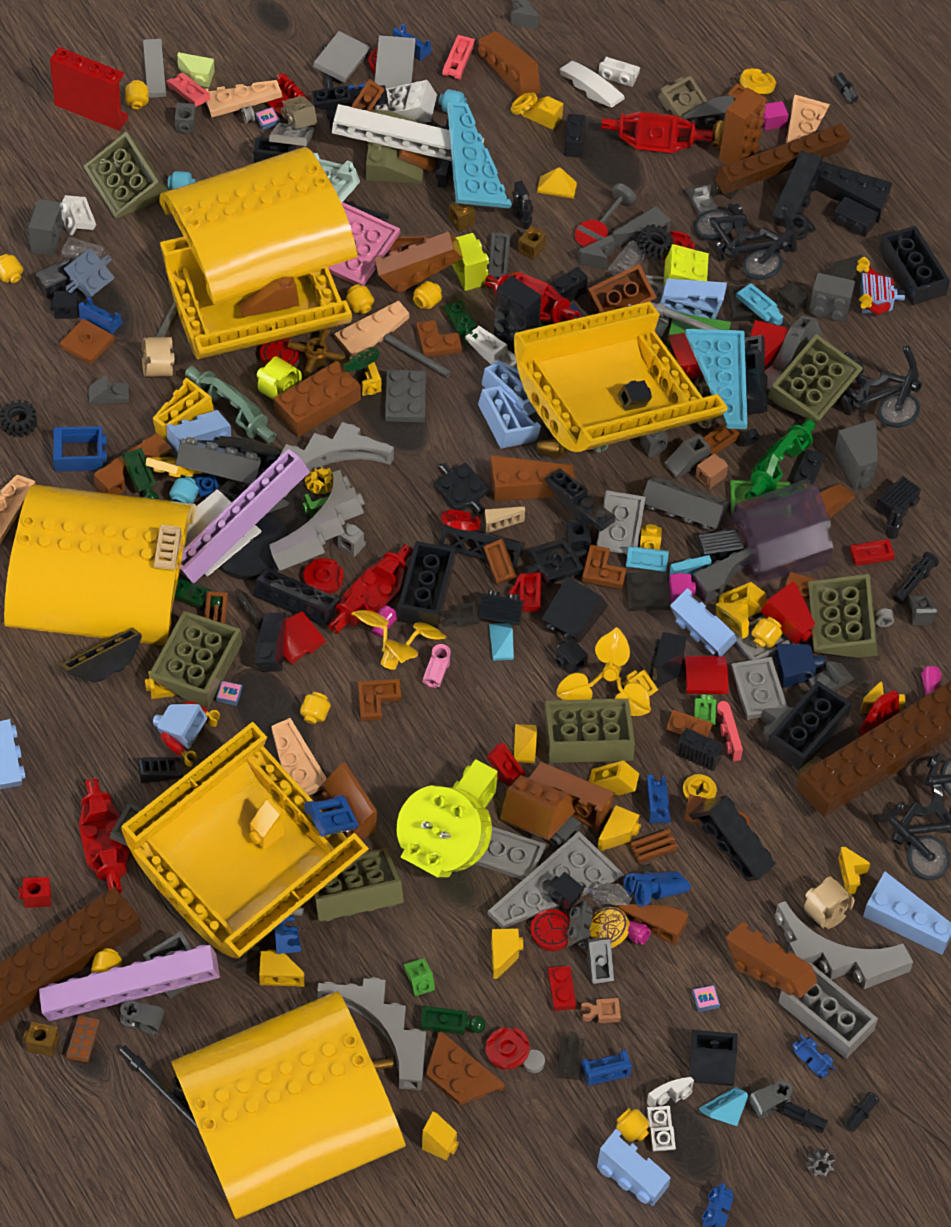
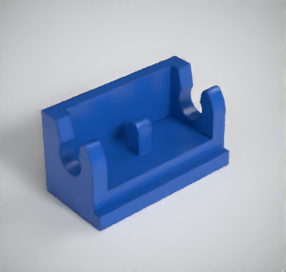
(421, 48)
(99, 316)
(657, 800)
(287, 937)
(606, 1068)

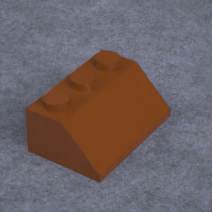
(621, 290)
(344, 783)
(536, 807)

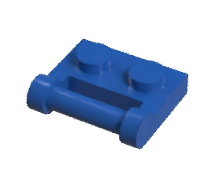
(332, 821)

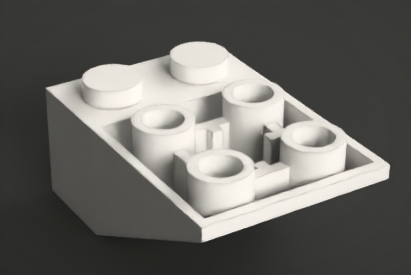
(411, 100)

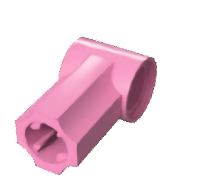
(437, 666)

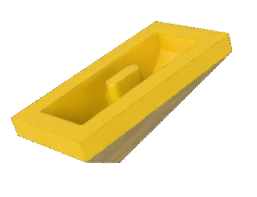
(557, 183)
(525, 743)

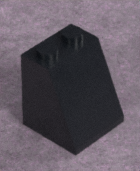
(574, 610)

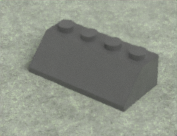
(217, 460)
(685, 502)

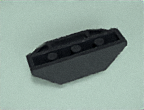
(105, 657)

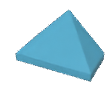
(501, 641)
(727, 1106)

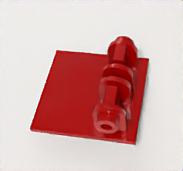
(289, 91)

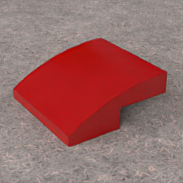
(300, 637)
(706, 675)

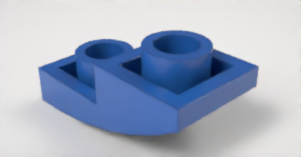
(206, 483)

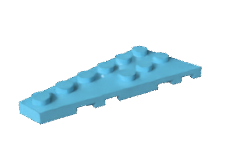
(472, 165)
(723, 367)

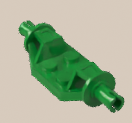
(767, 471)

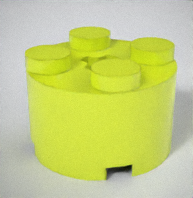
(277, 377)

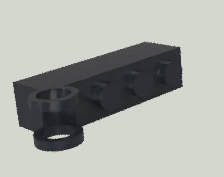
(799, 189)

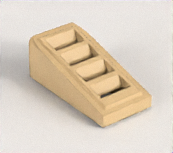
(503, 517)
(168, 534)

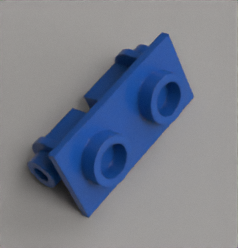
(807, 1049)
(720, 1199)

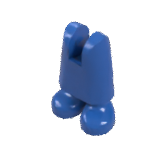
(655, 885)

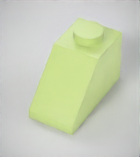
(197, 68)

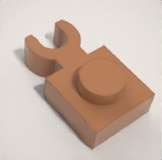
(605, 1010)

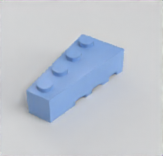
(907, 915)

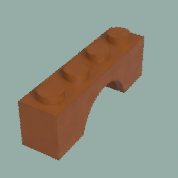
(111, 477)

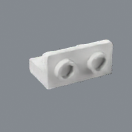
(619, 71)
(76, 214)

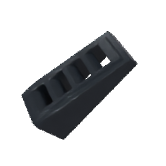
(152, 775)

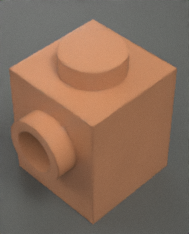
(711, 471)

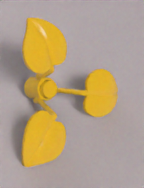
(392, 649)
(615, 652)

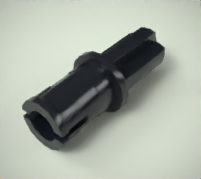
(845, 87)
(894, 523)
(861, 1111)
(805, 1117)

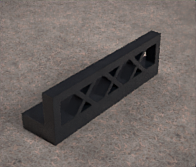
(483, 537)
(293, 598)

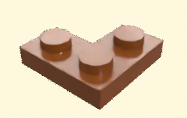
(435, 344)
(599, 572)
(373, 693)

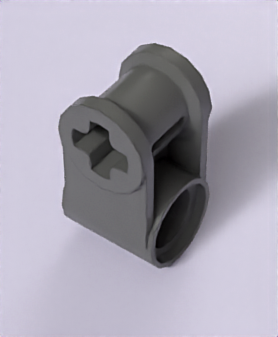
(143, 1016)
(767, 1099)

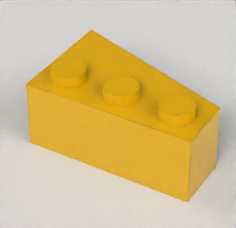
(186, 404)

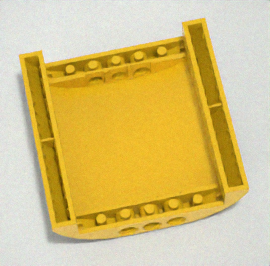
(262, 223)
(222, 328)
(583, 363)
(89, 564)
(202, 855)
(288, 1104)

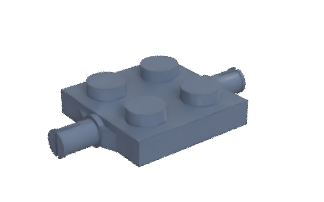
(89, 273)

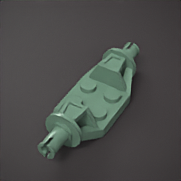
(248, 412)

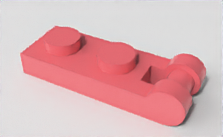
(458, 57)
(188, 89)
(729, 730)

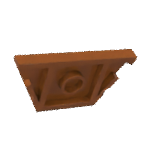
(459, 1073)

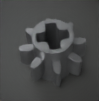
(821, 1155)

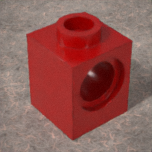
(42, 898)

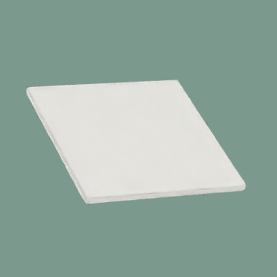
(205, 514)

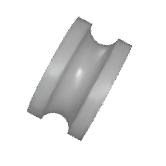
(247, 114)
(884, 617)

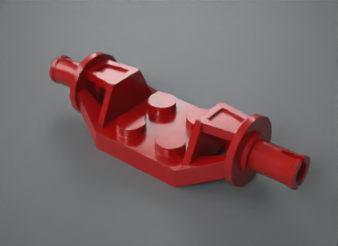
(656, 131)
(553, 305)
(372, 589)
(95, 833)

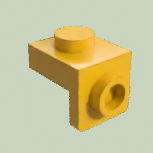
(651, 536)

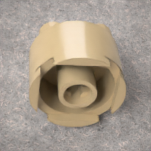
(157, 359)
(828, 903)

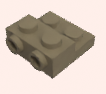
(682, 96)

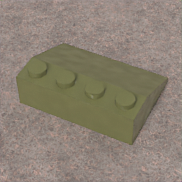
(384, 161)
(125, 176)
(814, 380)
(843, 616)
(197, 658)
(589, 730)
(361, 887)

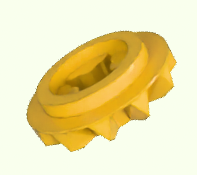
(523, 103)
(315, 485)
(696, 781)

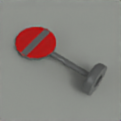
(593, 230)

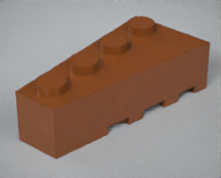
(510, 63)
(419, 261)
(522, 478)
(590, 802)
(769, 962)

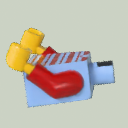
(876, 290)
(182, 725)

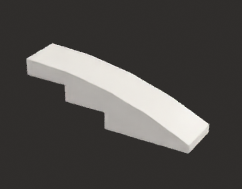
(594, 85)
(491, 347)

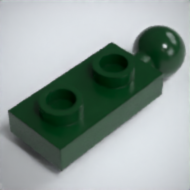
(461, 319)
(362, 359)
(140, 473)
(195, 595)
(450, 1021)

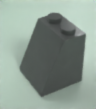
(858, 453)

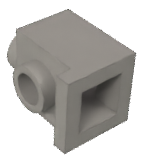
(353, 536)

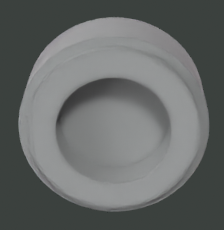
(534, 1062)

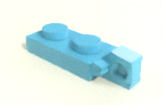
(760, 304)

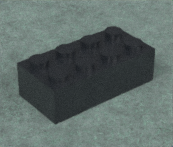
(914, 265)
(515, 310)
(426, 584)
(809, 725)

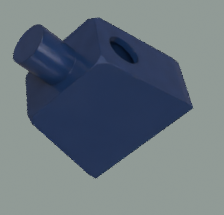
(796, 663)

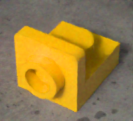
(372, 381)
(643, 679)
(157, 689)

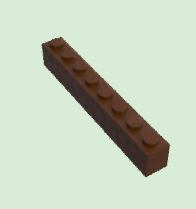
(780, 158)

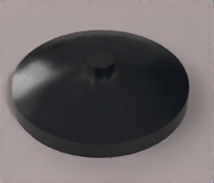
(256, 555)

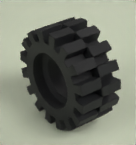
(651, 248)
(16, 409)

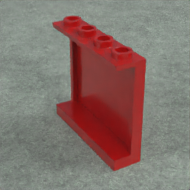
(87, 88)

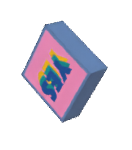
(267, 118)
(229, 693)
(706, 998)

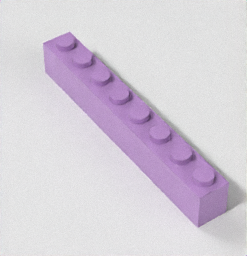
(242, 515)
(129, 982)

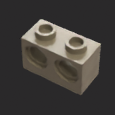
(299, 112)

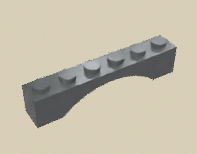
(713, 579)

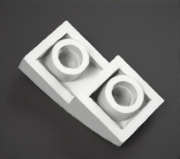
(674, 1089)
(661, 1128)

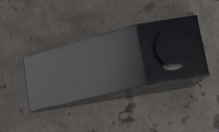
(271, 642)

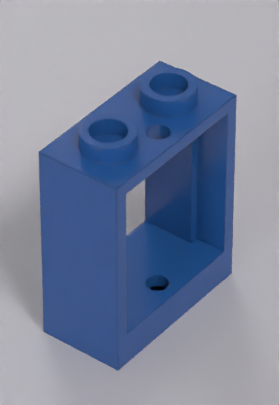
(79, 435)

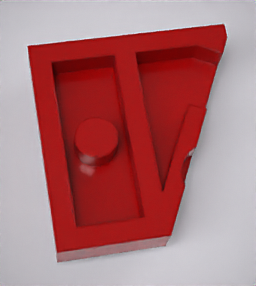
(529, 590)
(882, 710)

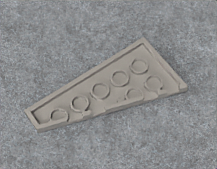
(530, 897)

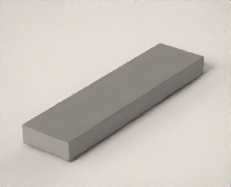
(154, 67)

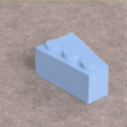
(693, 297)
(509, 379)
(506, 419)
(205, 427)
(702, 624)
(10, 771)
(631, 1170)

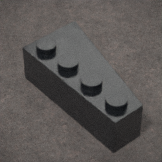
(862, 188)
(733, 836)

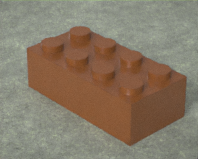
(742, 127)
(317, 399)

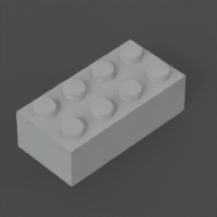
(831, 1014)

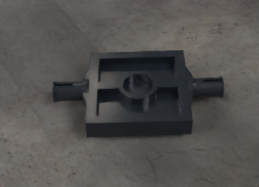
(461, 487)
(556, 561)

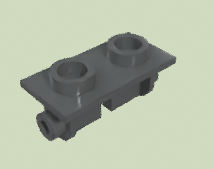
(579, 917)

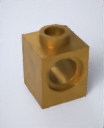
(461, 215)
(532, 242)
(43, 1047)

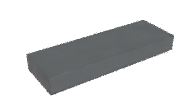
(499, 254)

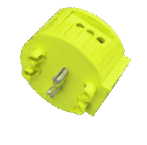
(443, 830)

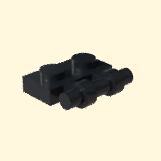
(522, 205)

